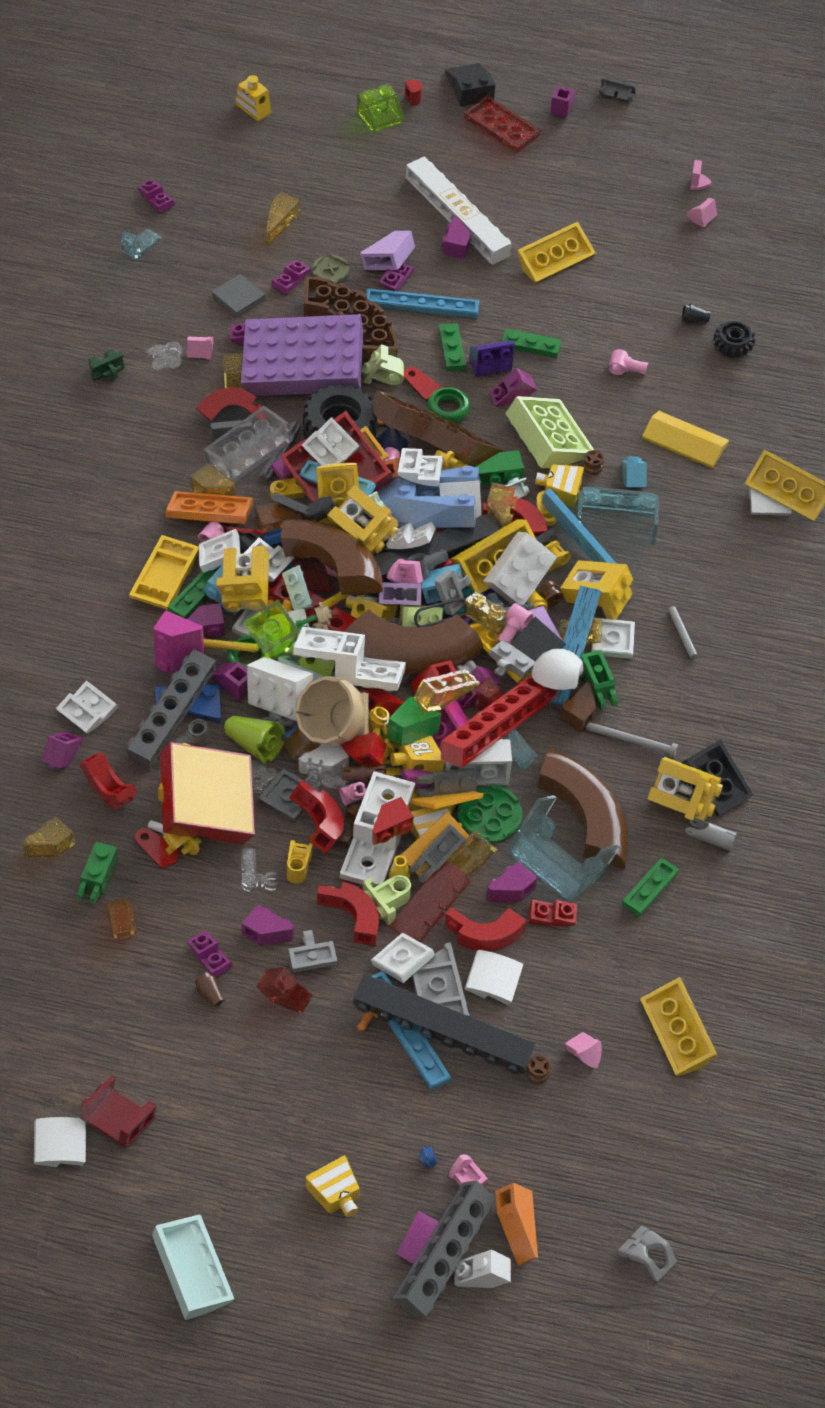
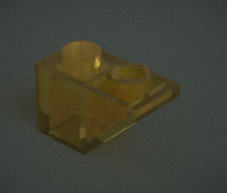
(232, 369)
(211, 481)
(500, 502)
(50, 840)

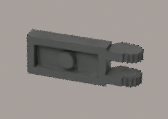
(448, 782)
(438, 851)

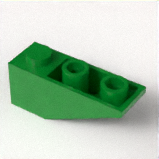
(501, 468)

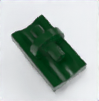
(108, 366)

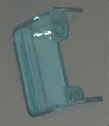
(620, 500)
(550, 862)

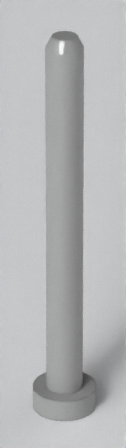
(671, 750)

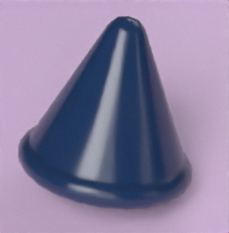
(392, 438)

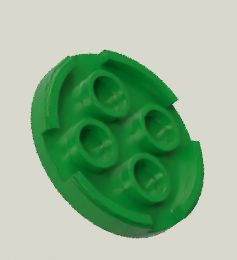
(493, 816)

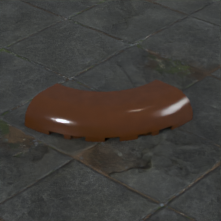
(331, 299)
(433, 429)
(337, 550)
(418, 645)
(590, 801)

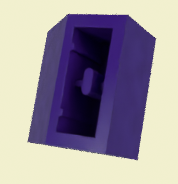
(492, 357)

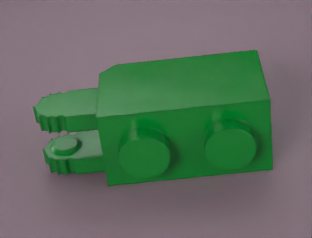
(599, 675)
(98, 871)

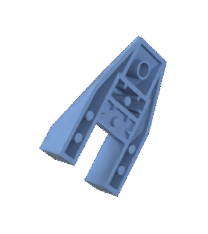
(423, 503)

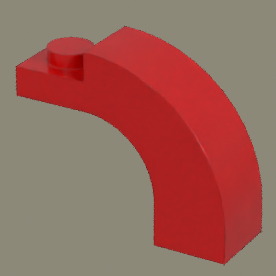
(226, 397)
(526, 511)
(105, 781)
(324, 812)
(358, 905)
(488, 936)

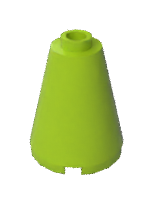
(256, 736)

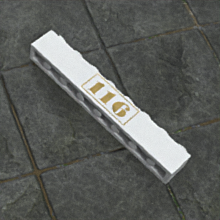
(452, 203)

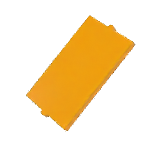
(443, 800)
(416, 848)

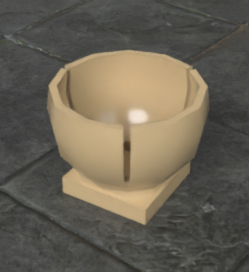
(335, 711)

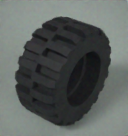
(334, 401)

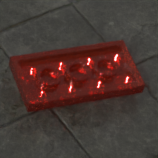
(502, 123)

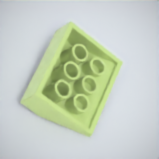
(548, 431)

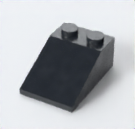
(471, 83)
(718, 762)

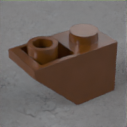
(580, 708)

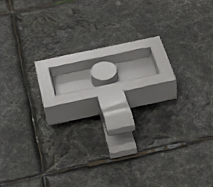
(450, 588)
(511, 659)
(311, 954)

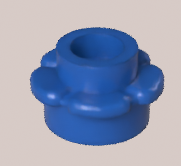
(428, 1157)

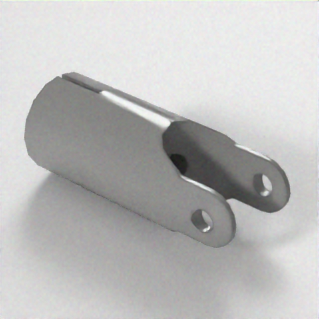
(712, 834)

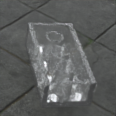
(248, 444)

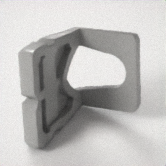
(638, 1247)

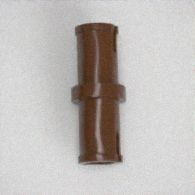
(361, 772)

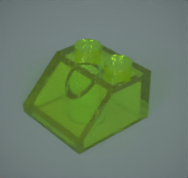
(380, 107)
(272, 630)

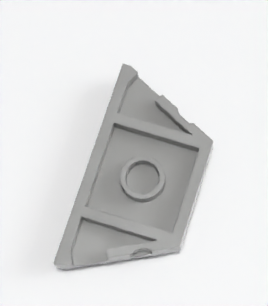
(440, 981)

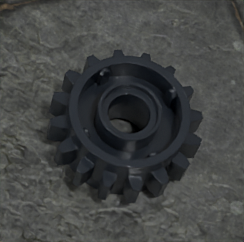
(734, 339)

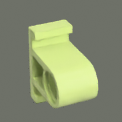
(383, 368)
(424, 617)
(387, 897)

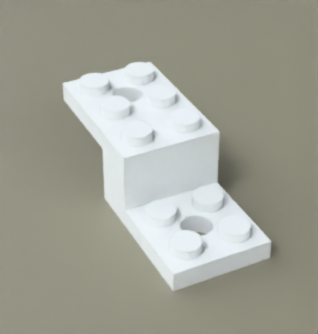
(349, 658)
(361, 845)

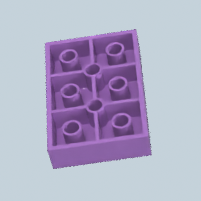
(301, 354)

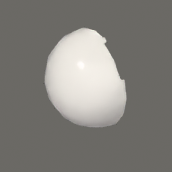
(557, 669)

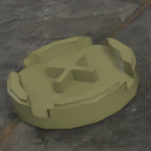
(331, 268)

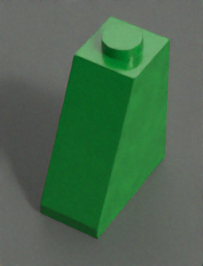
(412, 723)

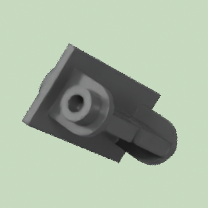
(624, 89)

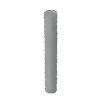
(682, 632)

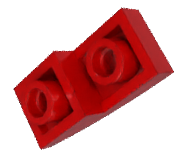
(556, 914)

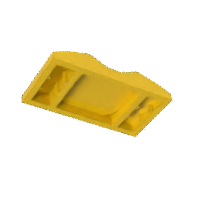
(165, 572)

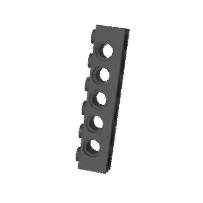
(148, 753)
(445, 1235)

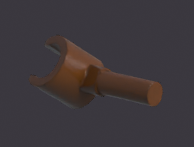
(345, 839)

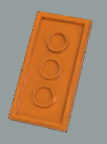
(209, 507)

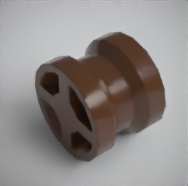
(593, 462)
(550, 593)
(538, 1063)

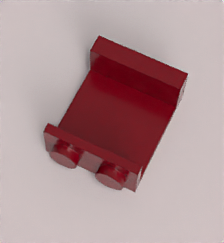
(116, 1114)

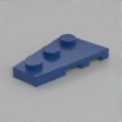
(205, 706)

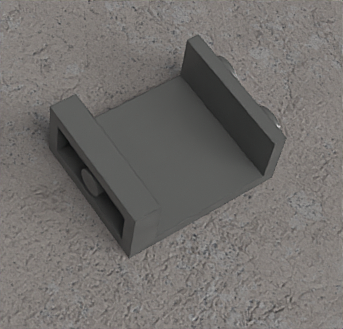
(225, 420)

